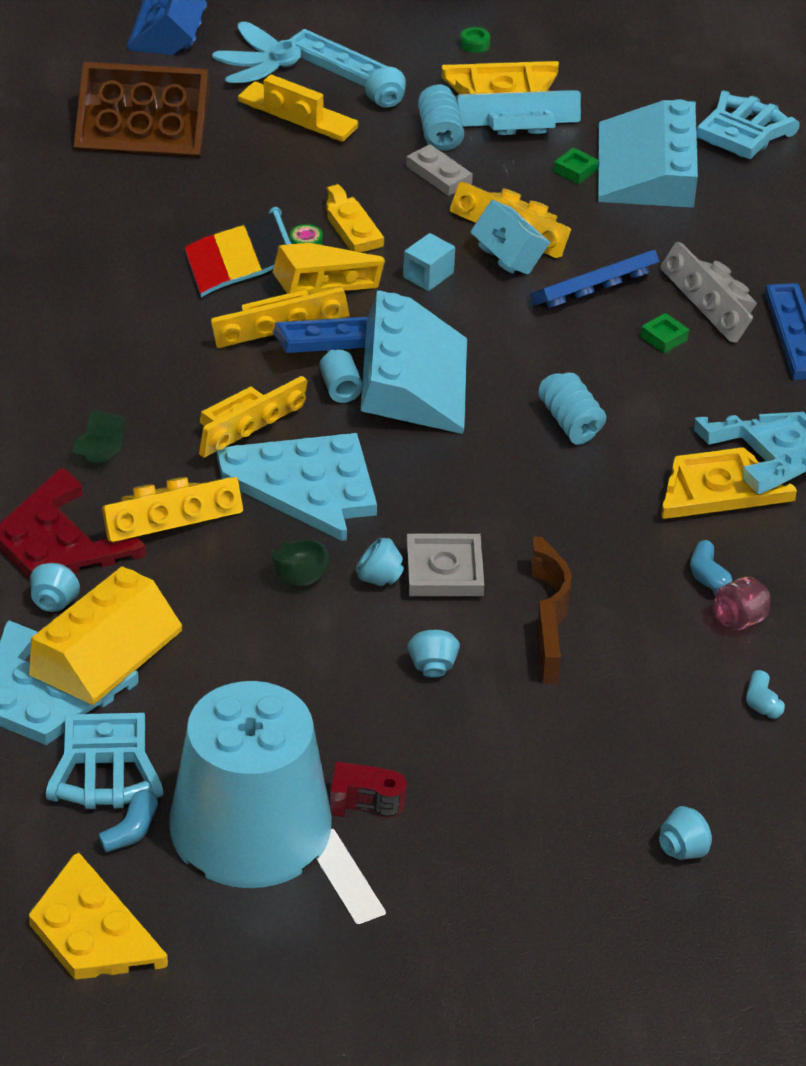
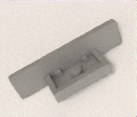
(711, 290)

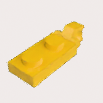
(352, 221)

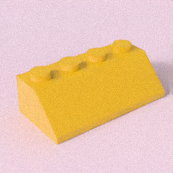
(103, 636)

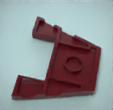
(43, 534)

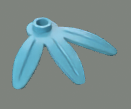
(268, 59)

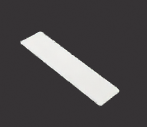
(349, 881)

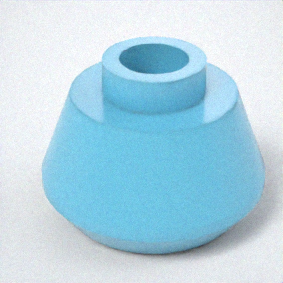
(385, 86)
(380, 563)
(53, 586)
(433, 652)
(685, 834)

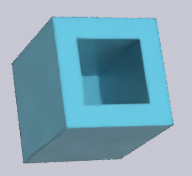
(429, 262)

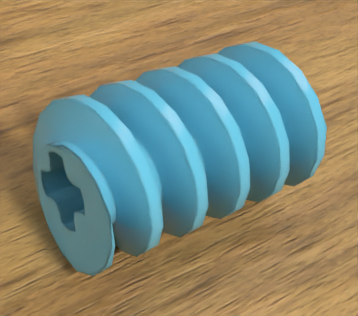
(440, 117)
(572, 406)

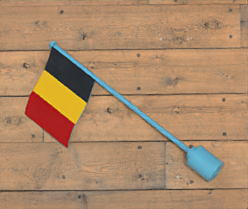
(252, 252)

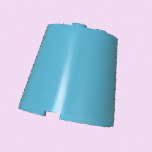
(250, 787)

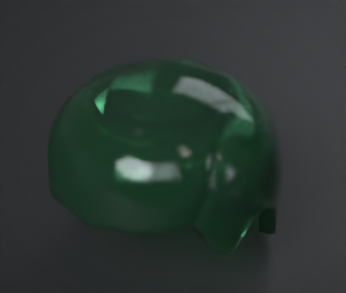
(301, 562)

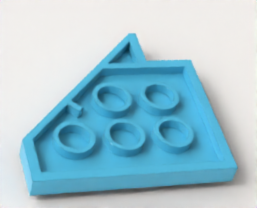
(306, 478)

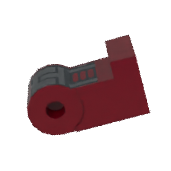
(367, 790)

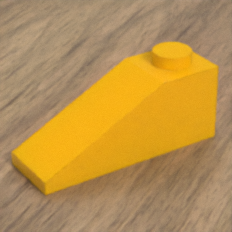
(325, 268)

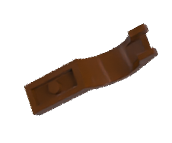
(552, 610)

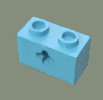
(509, 237)

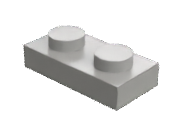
(438, 169)

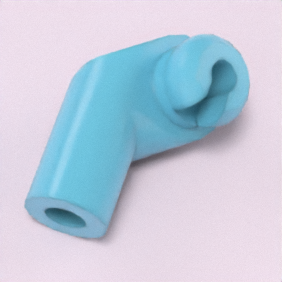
(761, 698)

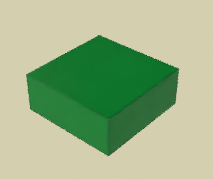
(575, 165)
(664, 333)

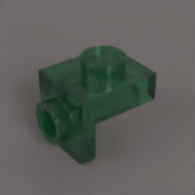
(102, 438)

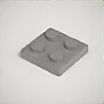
(445, 565)

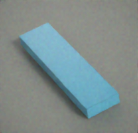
(335, 57)

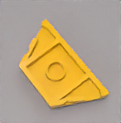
(500, 77)
(716, 483)
(91, 926)

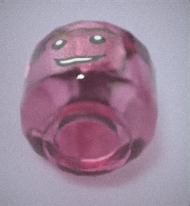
(742, 603)

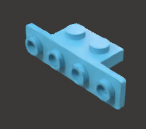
(520, 110)

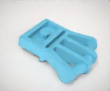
(745, 136)
(103, 739)

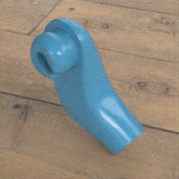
(707, 570)
(135, 824)

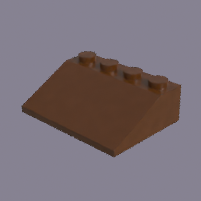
(142, 109)

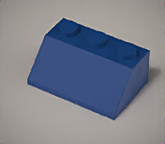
(166, 26)

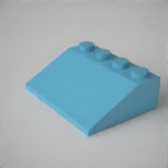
(649, 156)
(413, 365)

